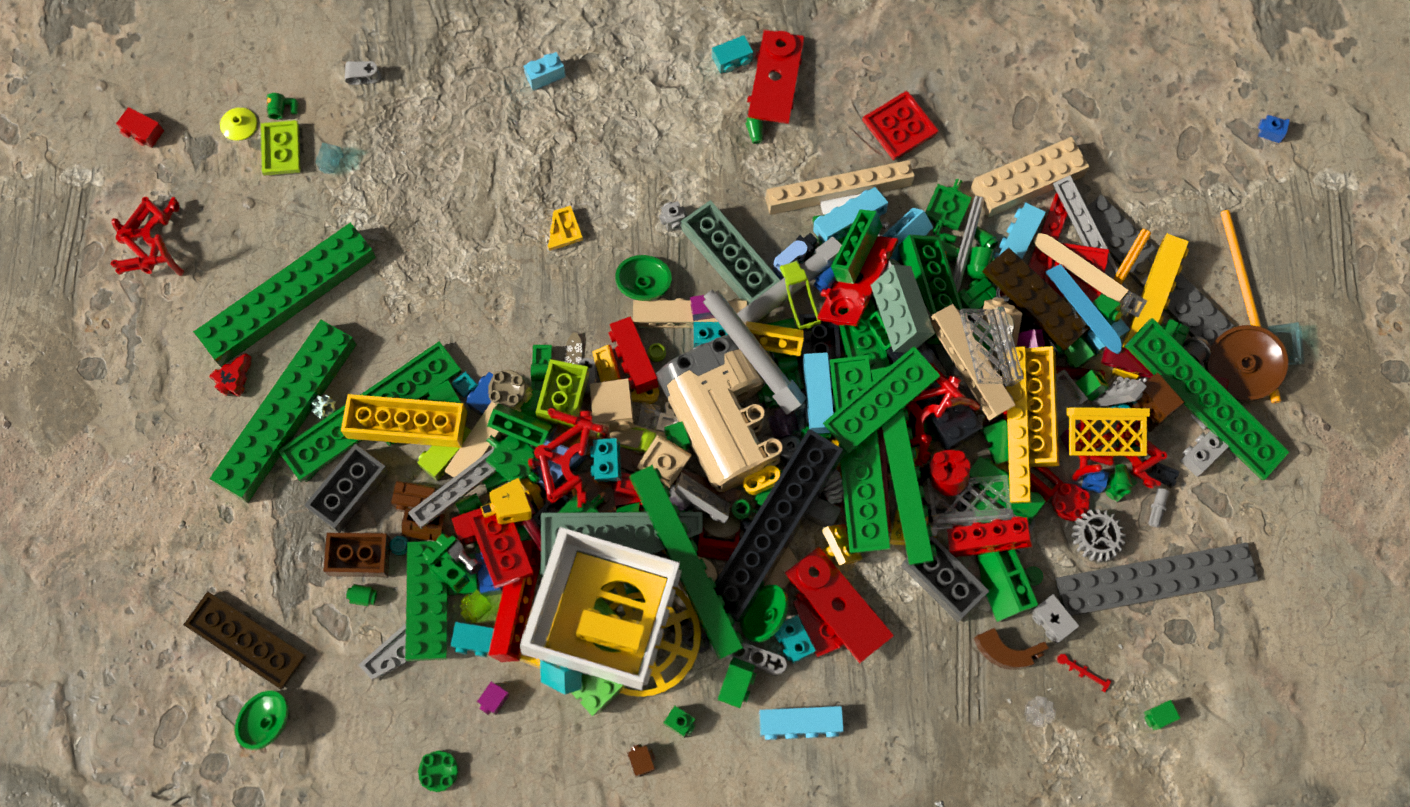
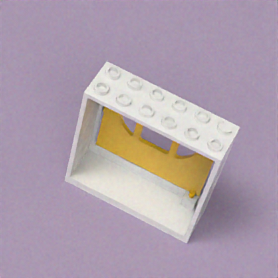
(580, 594)

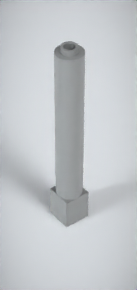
(778, 294)
(785, 392)

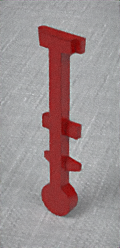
(1063, 659)

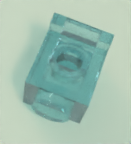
(329, 158)

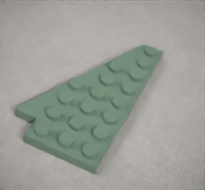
(625, 529)

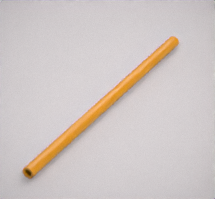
(1243, 279)

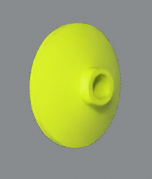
(242, 129)

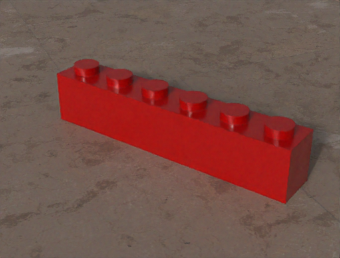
(515, 611)

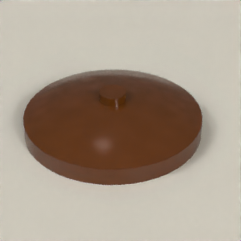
(1250, 360)

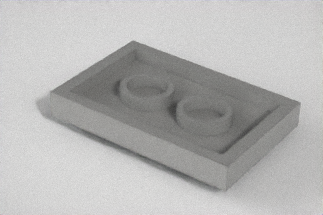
(702, 498)

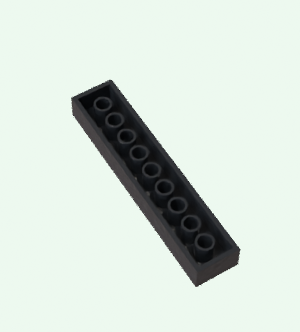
(776, 523)

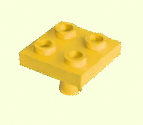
(839, 545)

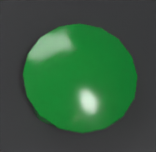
(438, 771)

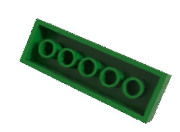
(931, 273)

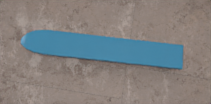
(1085, 308)

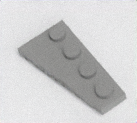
(1120, 391)
(387, 656)

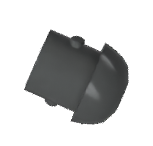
(1198, 348)

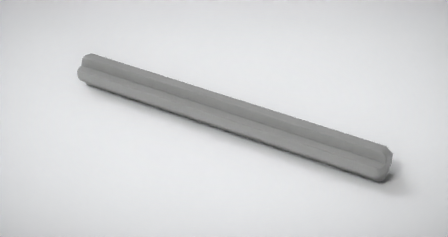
(967, 241)

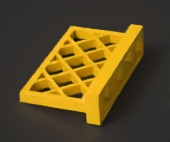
(1108, 414)

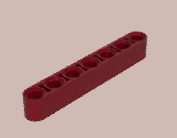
(1128, 362)

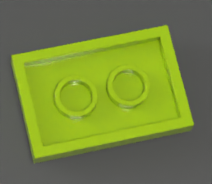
(280, 147)

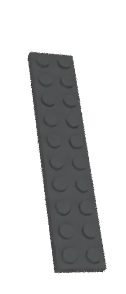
(1186, 302)
(1156, 579)

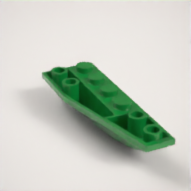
(1006, 581)

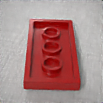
(500, 549)

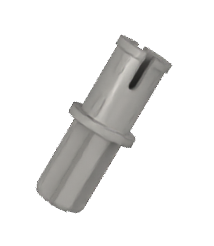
(1158, 507)

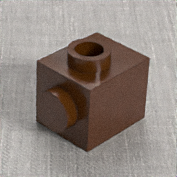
(641, 760)

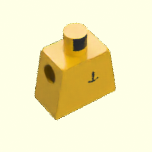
(508, 503)

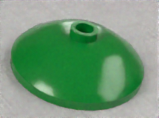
(643, 277)
(766, 614)
(261, 720)

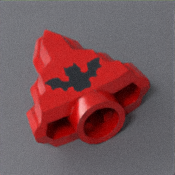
(232, 376)

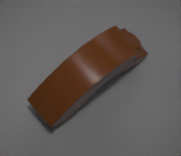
(1004, 657)

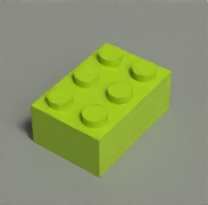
(562, 390)

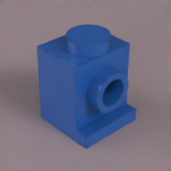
(1273, 128)
(1095, 481)

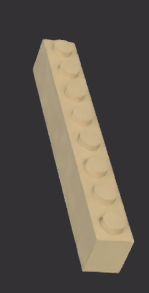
(814, 191)

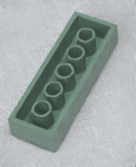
(728, 252)

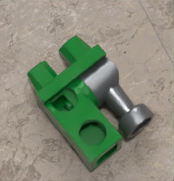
(444, 562)

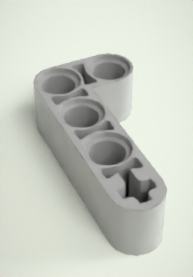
(751, 650)

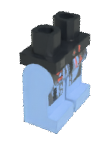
(798, 251)

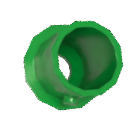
(979, 259)

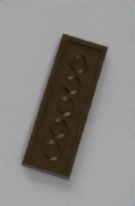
(1036, 298)
(244, 640)

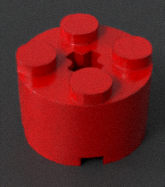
(949, 472)

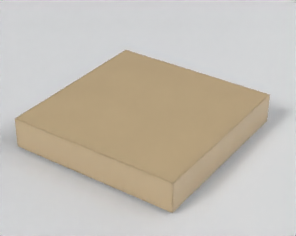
(666, 457)

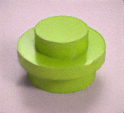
(656, 352)

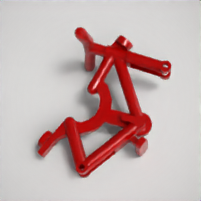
(129, 233)
(948, 386)
(545, 454)
(1138, 467)

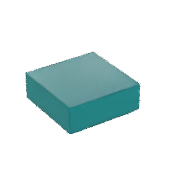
(464, 384)

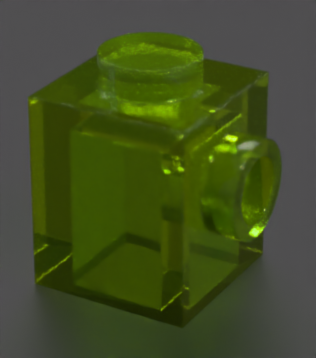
(474, 606)

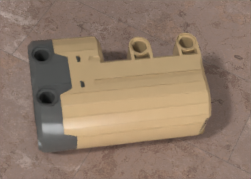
(706, 396)

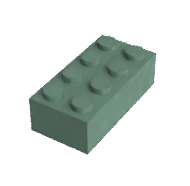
(902, 308)

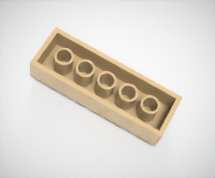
(1029, 176)

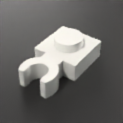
(666, 419)

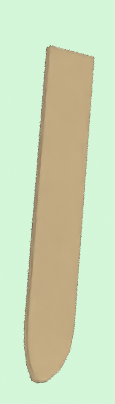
(1080, 267)

